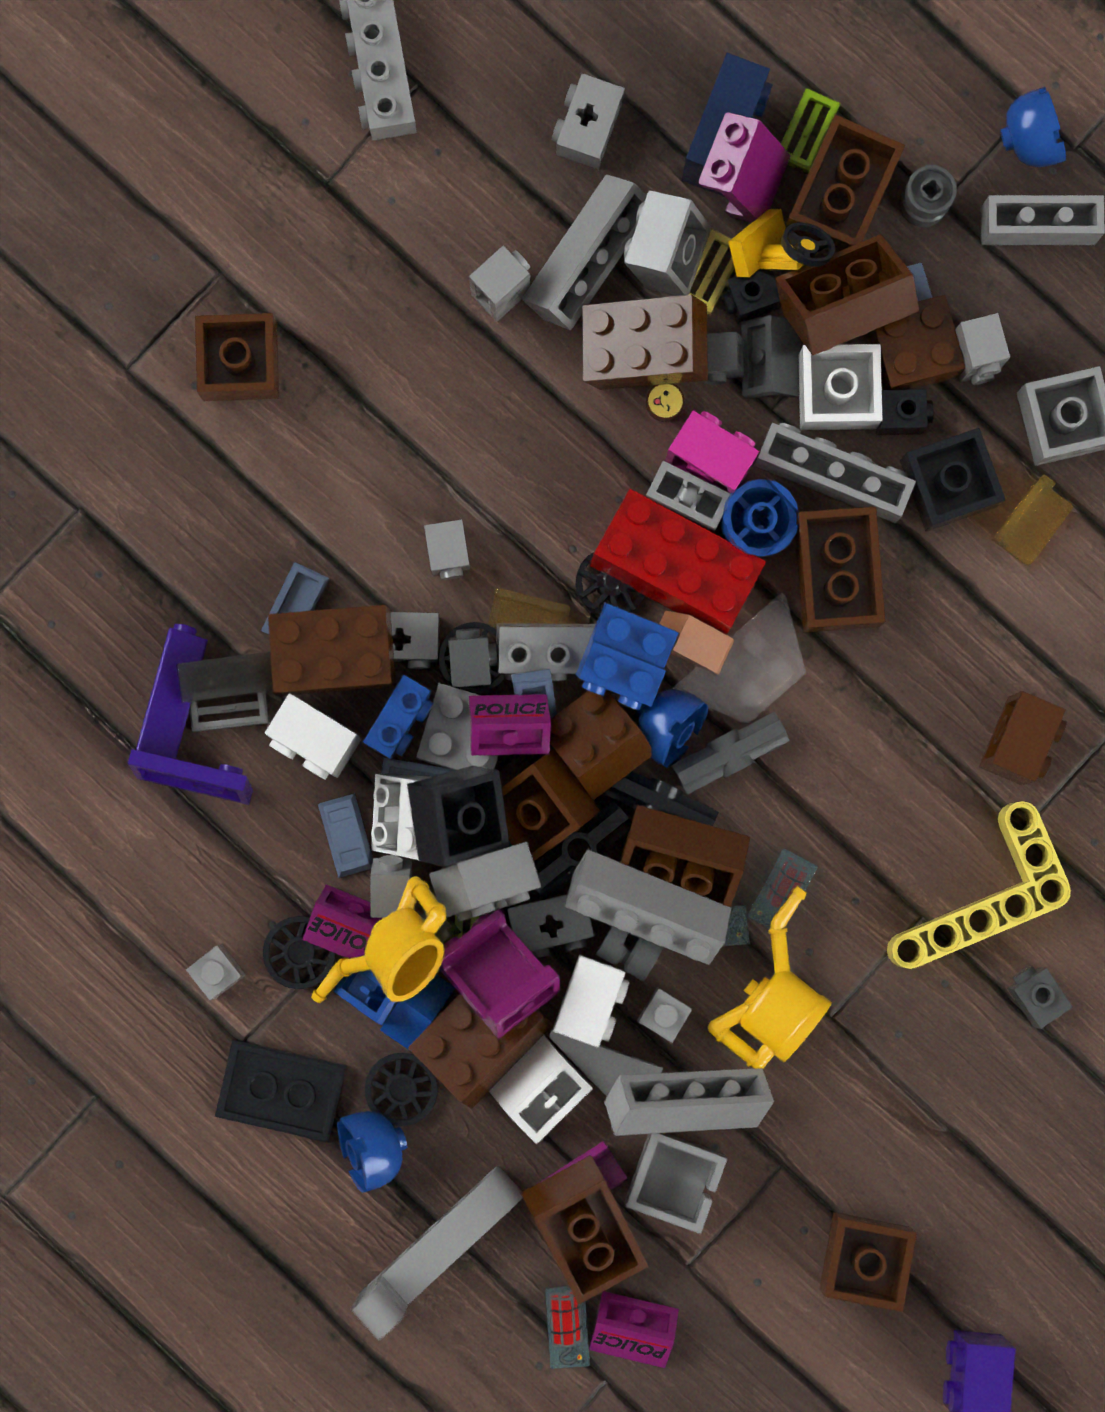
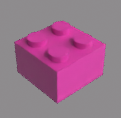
(712, 452)

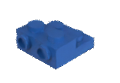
(626, 656)
(392, 727)

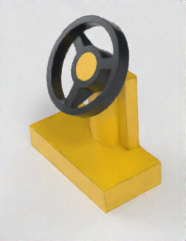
(766, 245)

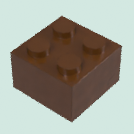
(919, 347)
(237, 357)
(1024, 739)
(598, 741)
(545, 805)
(868, 1261)

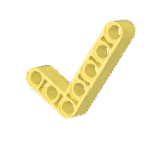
(994, 905)

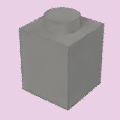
(447, 549)
(388, 883)
(215, 972)
(664, 1014)

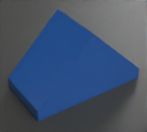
(366, 995)
(417, 1013)

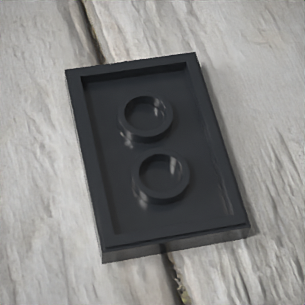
(280, 1090)

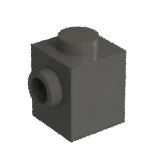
(724, 357)
(471, 658)
(1039, 996)

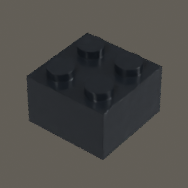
(953, 479)
(458, 815)

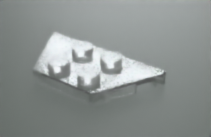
(757, 668)

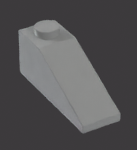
(603, 1063)

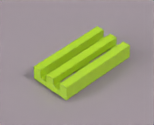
(795, 160)

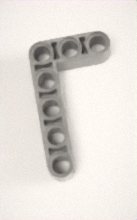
(388, 1295)

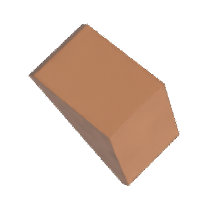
(698, 641)

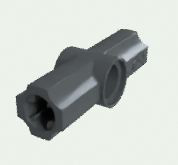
(730, 753)

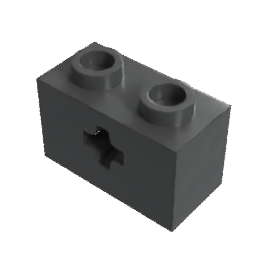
(528, 917)

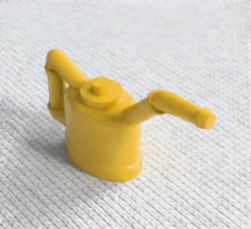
(400, 949)
(778, 1009)

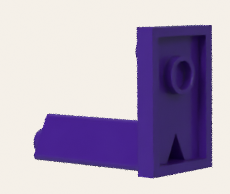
(164, 727)

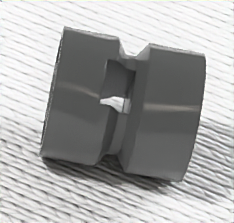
(927, 196)
(637, 961)

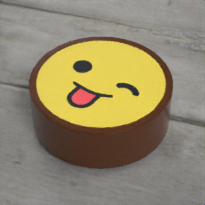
(665, 402)

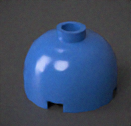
(1033, 130)
(760, 517)
(671, 723)
(372, 1148)

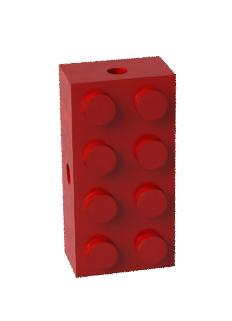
(676, 562)

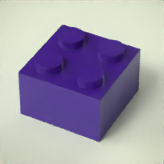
(979, 1372)

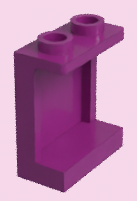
(745, 166)
(497, 973)

